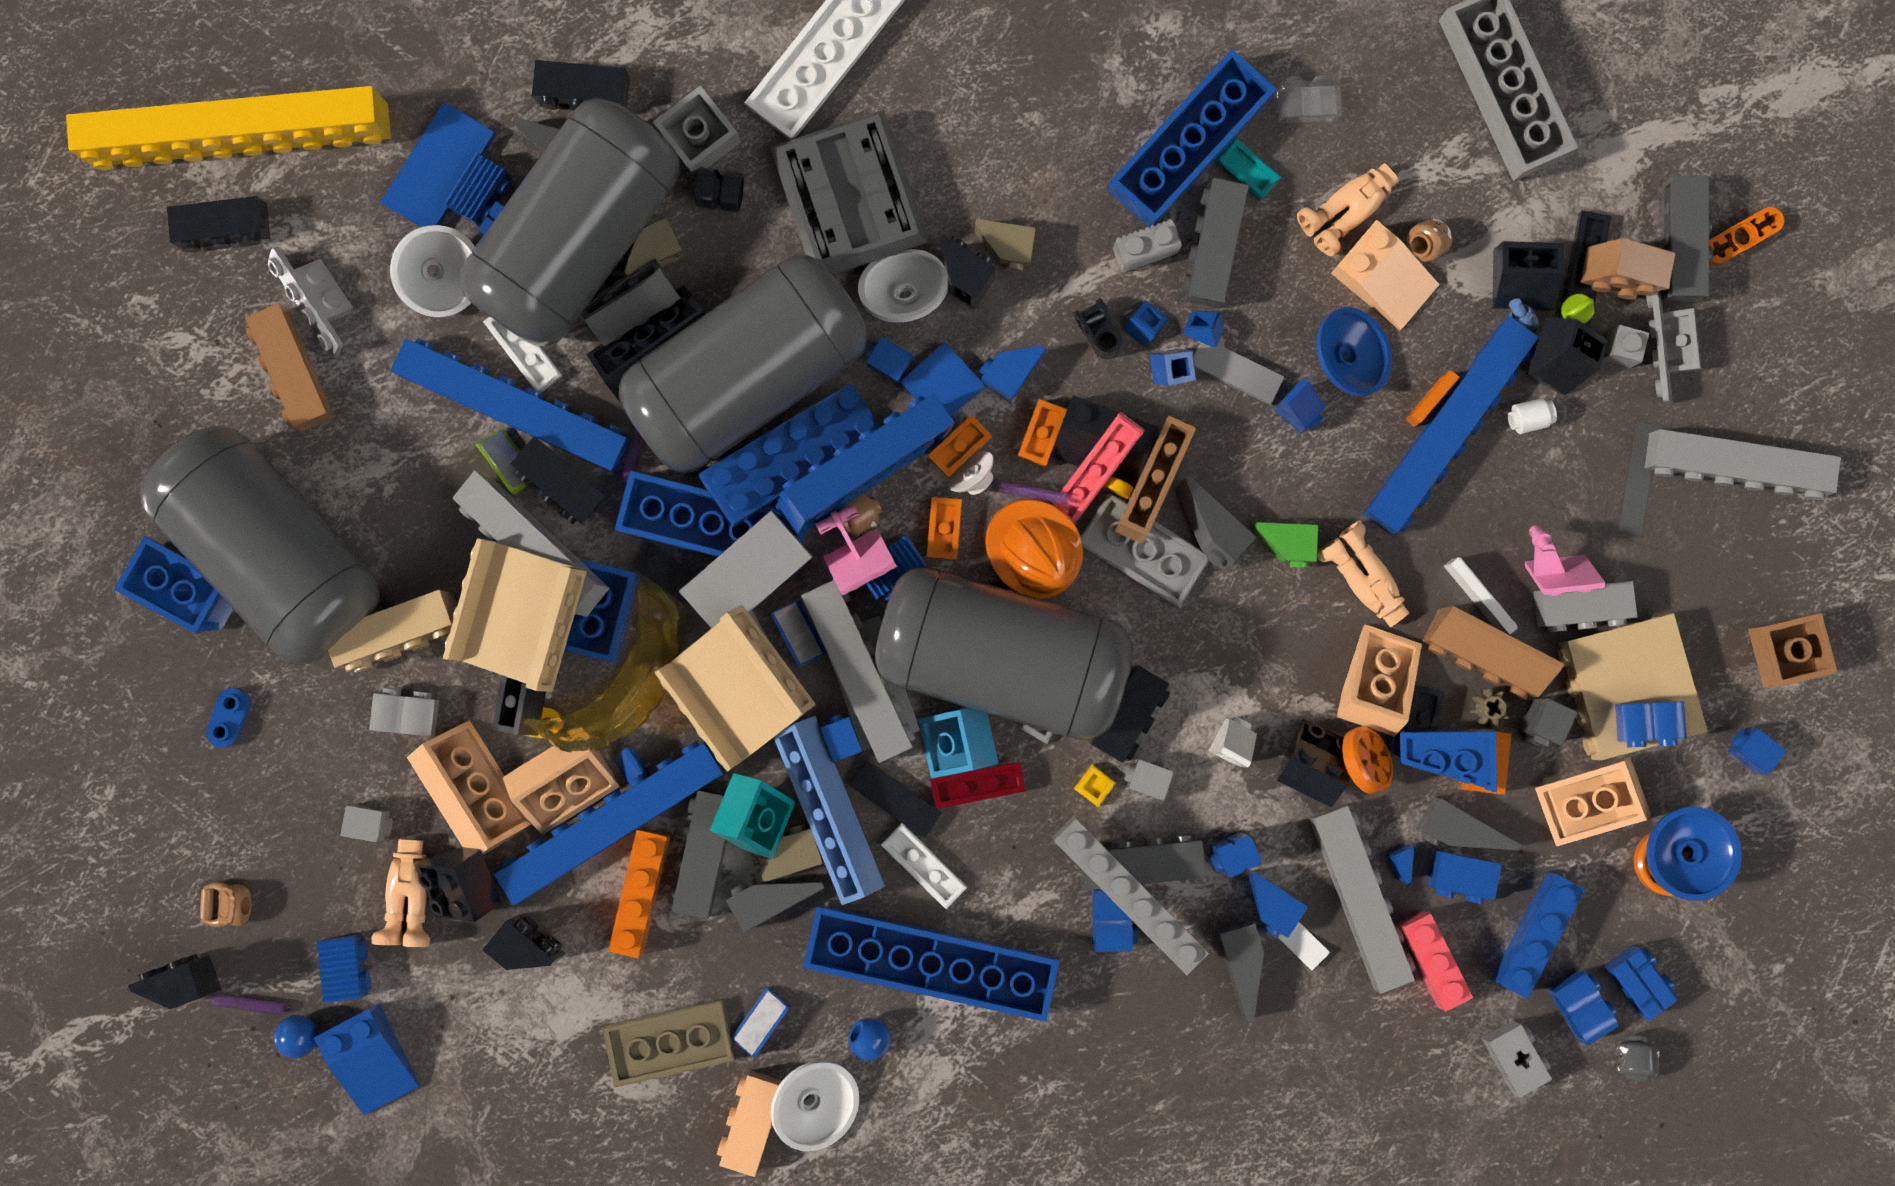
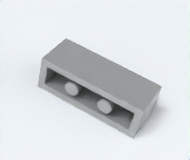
(1610, 604)

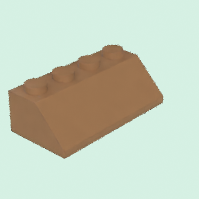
(1491, 652)

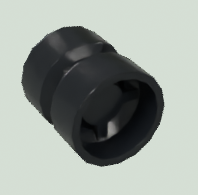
(719, 189)

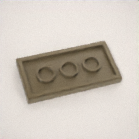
(668, 1043)

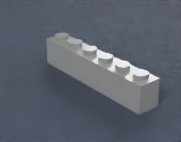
(1742, 463)
(511, 524)
(858, 672)
(1130, 895)
(1362, 899)

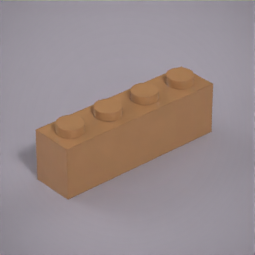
(289, 368)
(1155, 479)

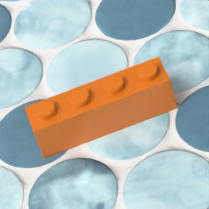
(639, 893)

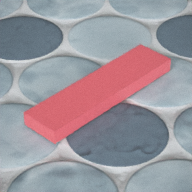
(1099, 465)

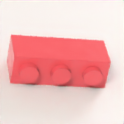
(1434, 961)

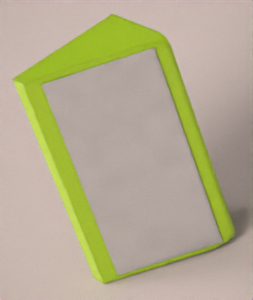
(500, 452)

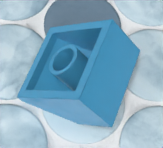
(958, 742)

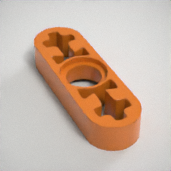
(1754, 235)

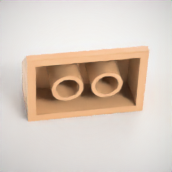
(559, 785)

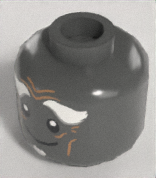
(1638, 1059)

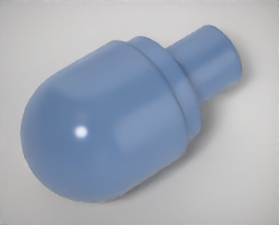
(1524, 315)

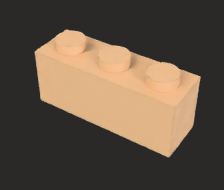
(749, 1124)

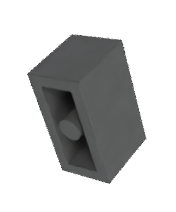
(1546, 723)

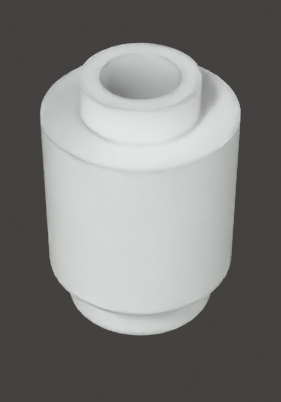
(1532, 415)

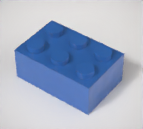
(605, 628)

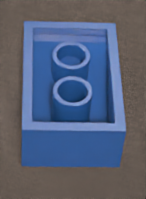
(367, 1060)

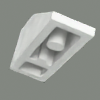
(1235, 742)

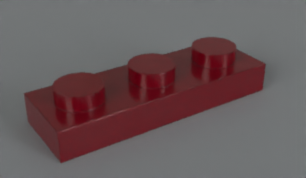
(978, 785)

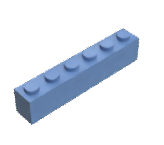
(828, 811)

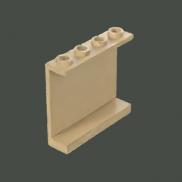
(514, 614)
(1628, 667)
(735, 688)

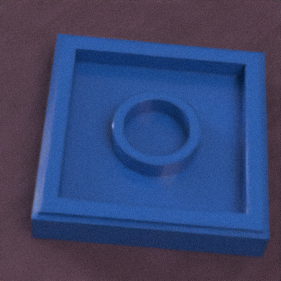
(946, 378)

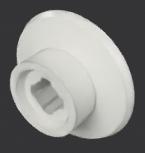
(973, 475)

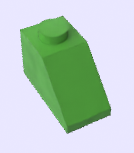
(1289, 542)

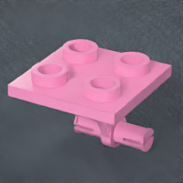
(858, 559)
(1560, 574)

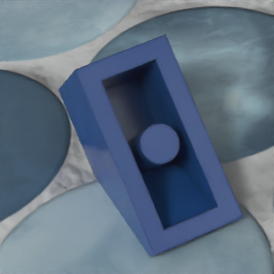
(1010, 370)
(1301, 407)
(1275, 907)

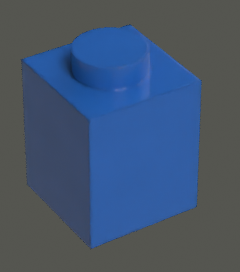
(888, 360)
(1172, 367)
(841, 737)
(1756, 750)

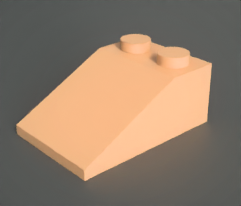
(1386, 275)
(1380, 681)
(1593, 802)

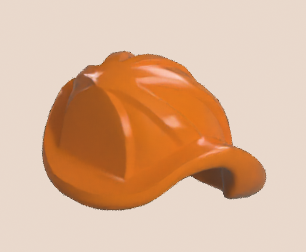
(1034, 548)

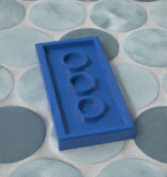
(436, 166)

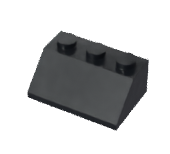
(1083, 428)

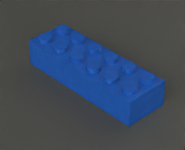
(1191, 139)
(864, 464)
(681, 516)

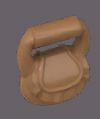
(233, 905)

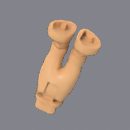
(1360, 195)
(1378, 588)
(404, 882)

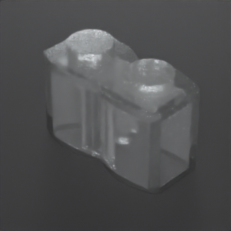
(1309, 101)

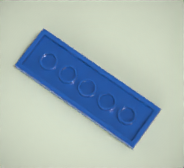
(758, 471)

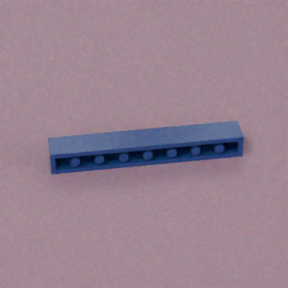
(510, 405)
(1450, 426)
(609, 823)

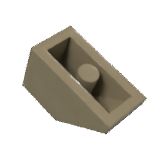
(653, 242)
(1008, 243)
(793, 854)

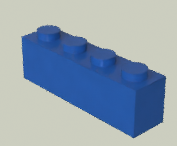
(1537, 934)

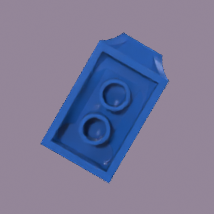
(172, 588)

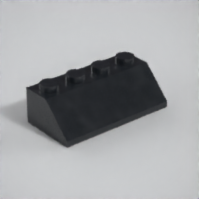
(618, 356)

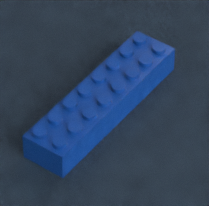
(931, 962)

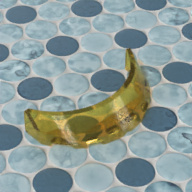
(633, 692)

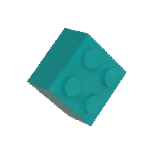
(752, 815)

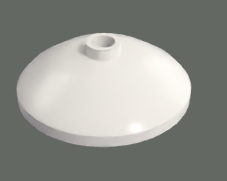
(419, 249)
(903, 286)
(823, 1116)

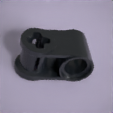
(1097, 323)

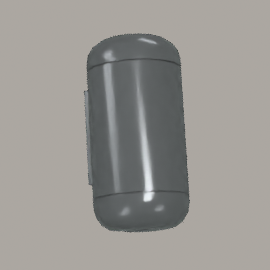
(570, 221)
(743, 363)
(258, 543)
(1004, 653)

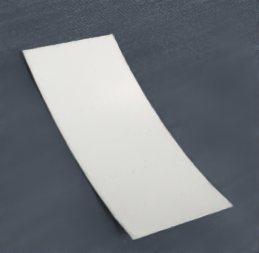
(1305, 946)

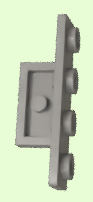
(315, 295)
(1676, 344)

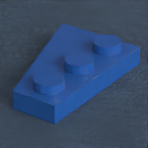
(1453, 753)

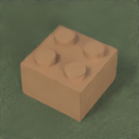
(1627, 268)
(1792, 650)

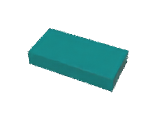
(1248, 169)

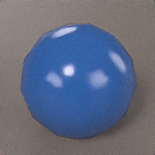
(295, 1036)
(869, 1039)

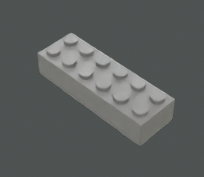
(1508, 85)

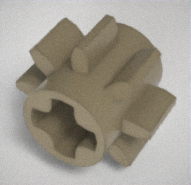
(1498, 704)

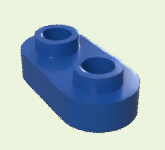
(230, 719)

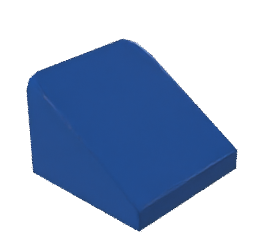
(1145, 324)
(1205, 327)
(630, 764)
(1402, 862)

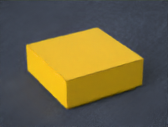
(1095, 785)

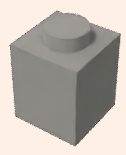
(1625, 346)
(1148, 779)
(366, 823)

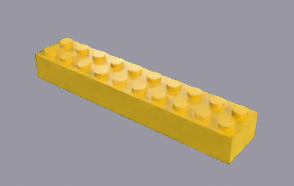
(229, 127)

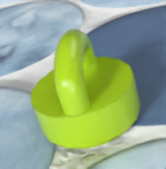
(1578, 307)

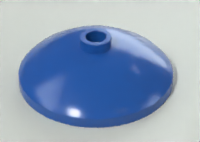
(1354, 351)
(1712, 858)

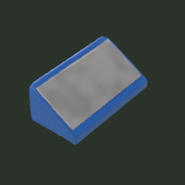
(798, 633)
(761, 1022)

